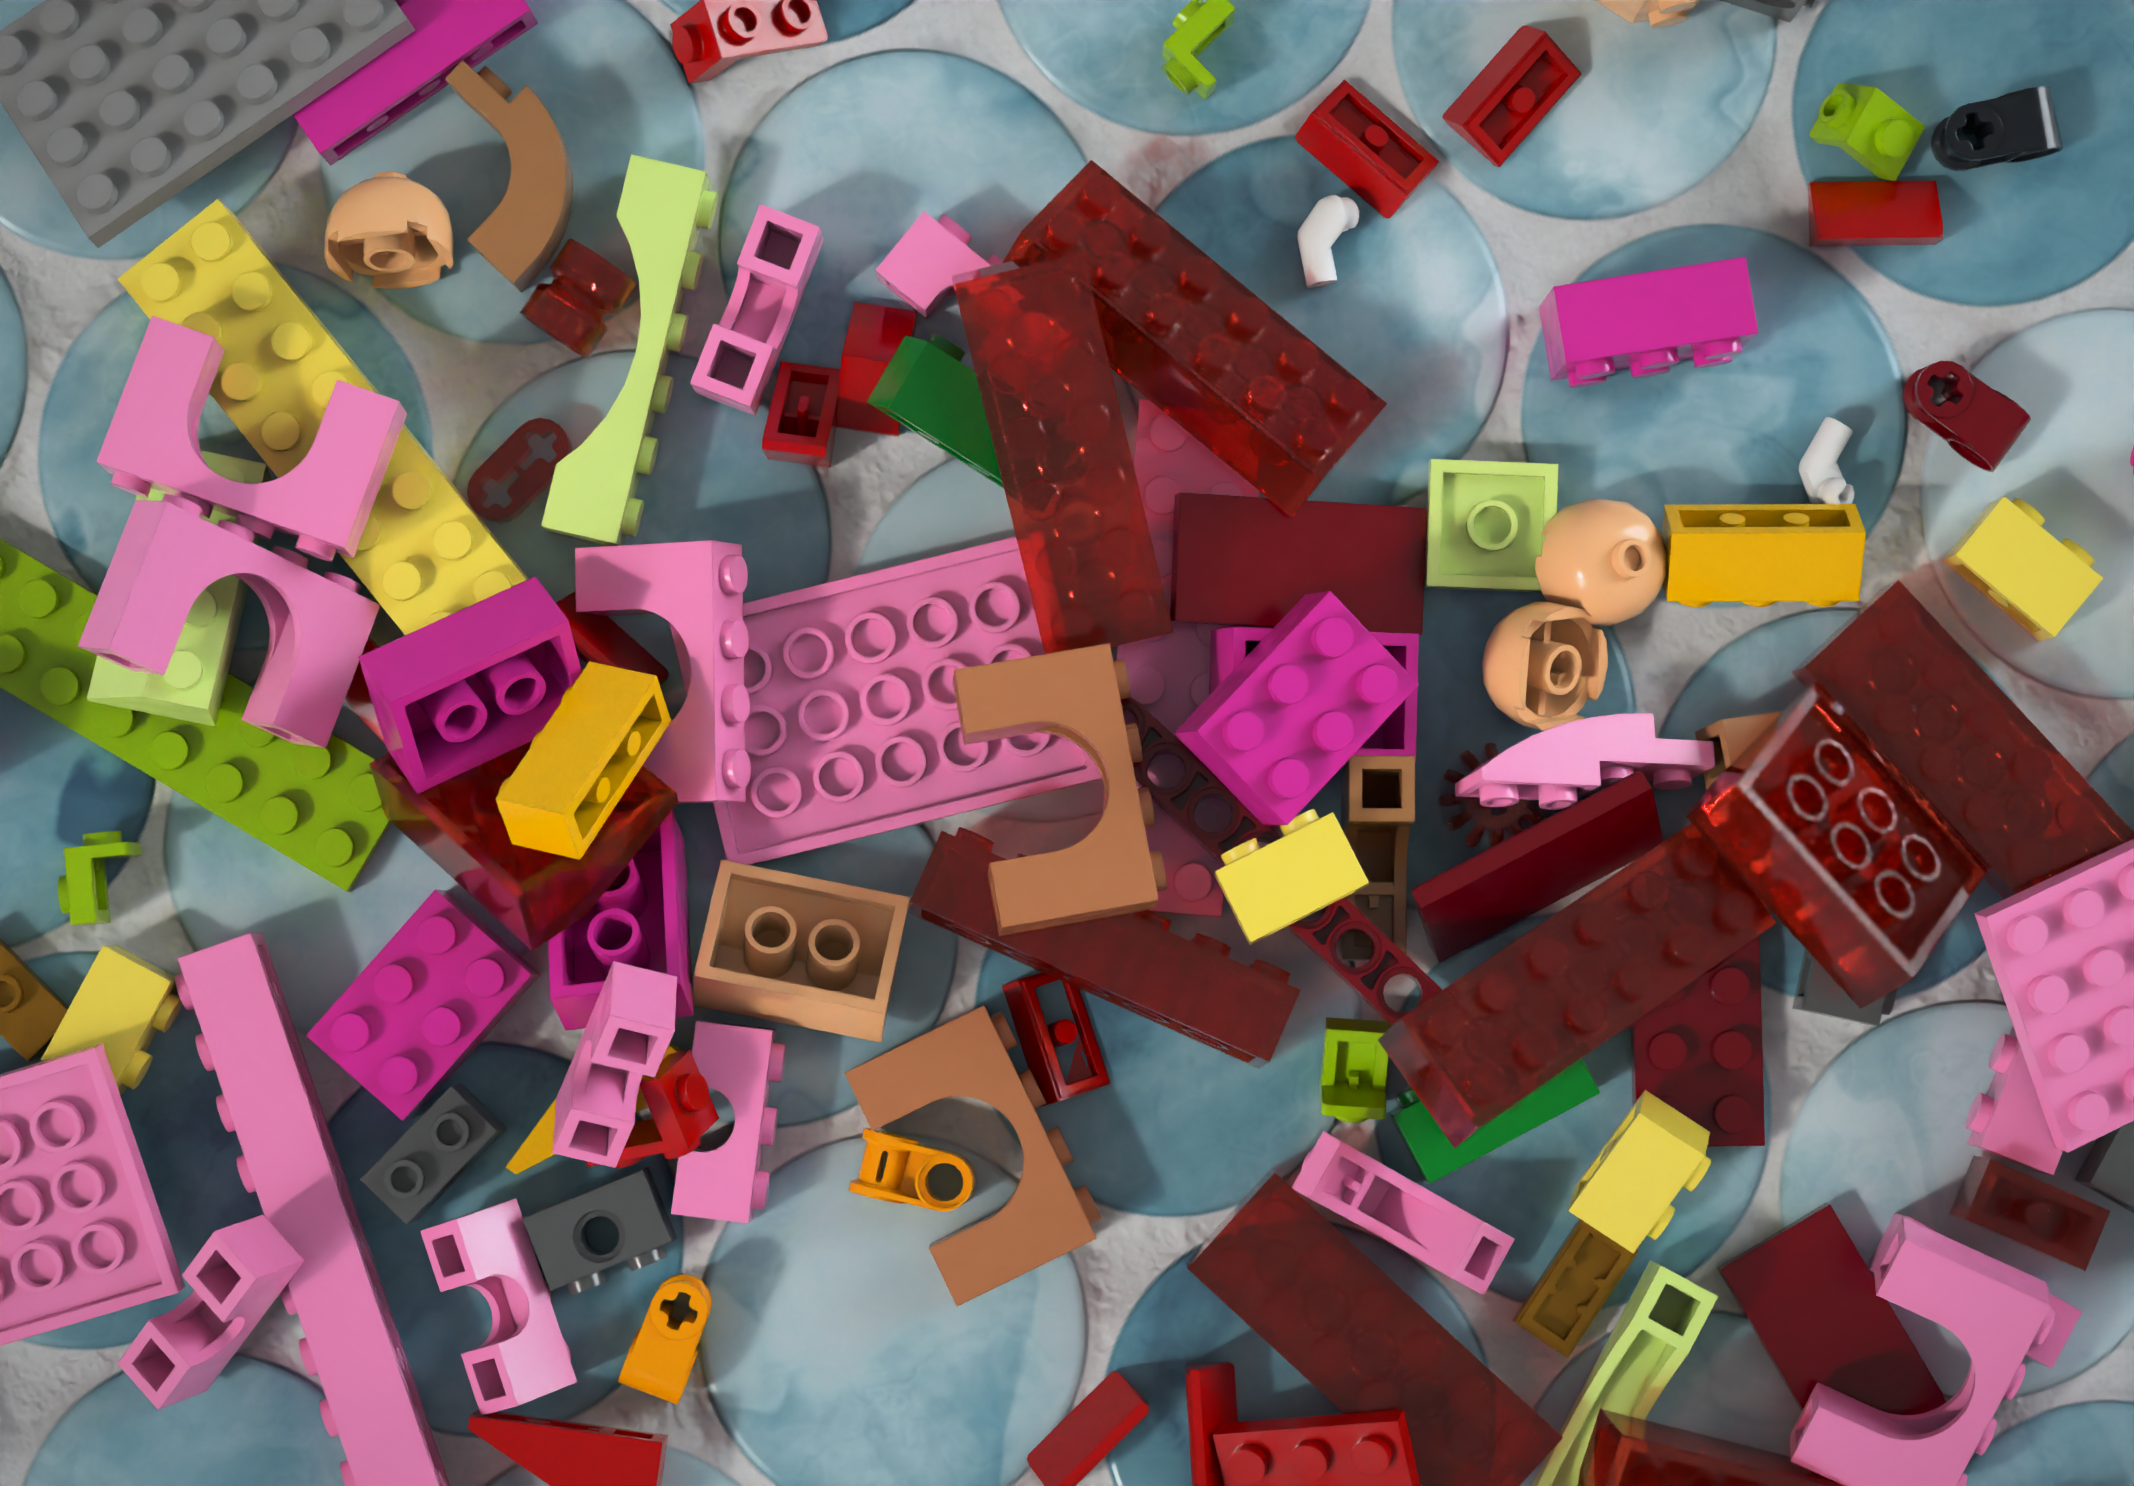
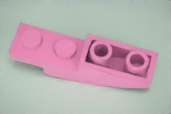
(1582, 756)

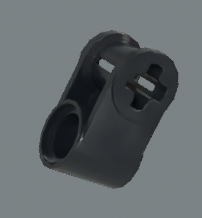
(2006, 130)

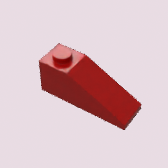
(574, 1451)

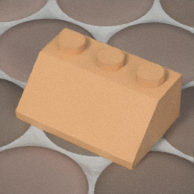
(800, 951)

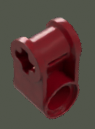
(1974, 418)

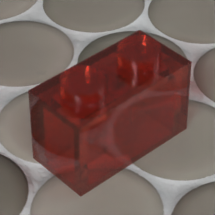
(2029, 1212)

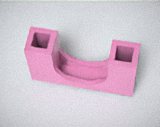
(318, 502)
(701, 594)
(313, 620)
(1996, 1318)

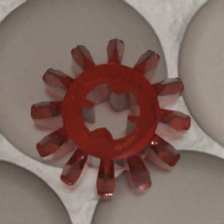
(1480, 815)

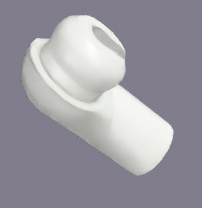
(1319, 232)
(1820, 468)

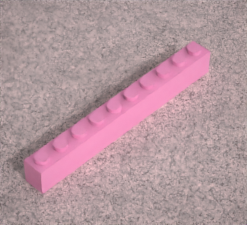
(308, 1200)

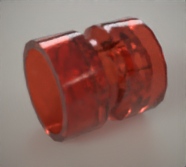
(578, 298)

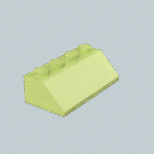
(205, 647)

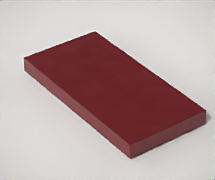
(1253, 562)
(1538, 866)
(1823, 1320)

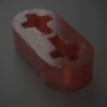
(507, 460)

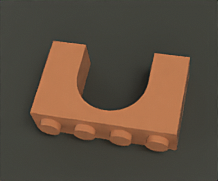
(1078, 699)
(1045, 1210)

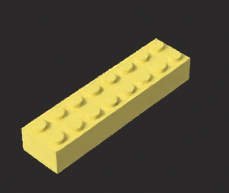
(422, 541)

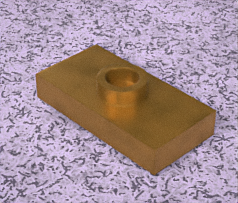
(27, 1006)
(1573, 1288)

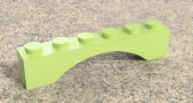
(599, 480)
(1634, 1364)

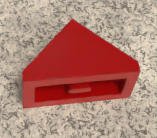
(868, 348)
(802, 415)

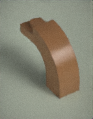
(539, 198)
(1377, 824)

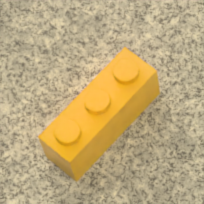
(1763, 553)
(583, 760)

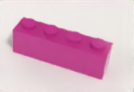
(411, 69)

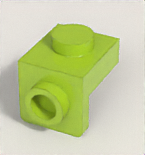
(1196, 28)
(1868, 128)
(84, 887)
(1353, 1070)

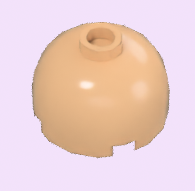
(389, 232)
(1602, 560)
(1544, 664)

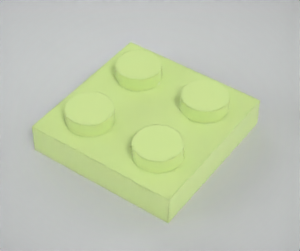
(1487, 523)

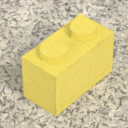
(2024, 567)
(1289, 876)
(121, 1007)
(1641, 1172)

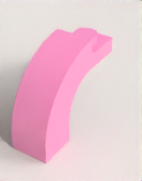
(1403, 1212)

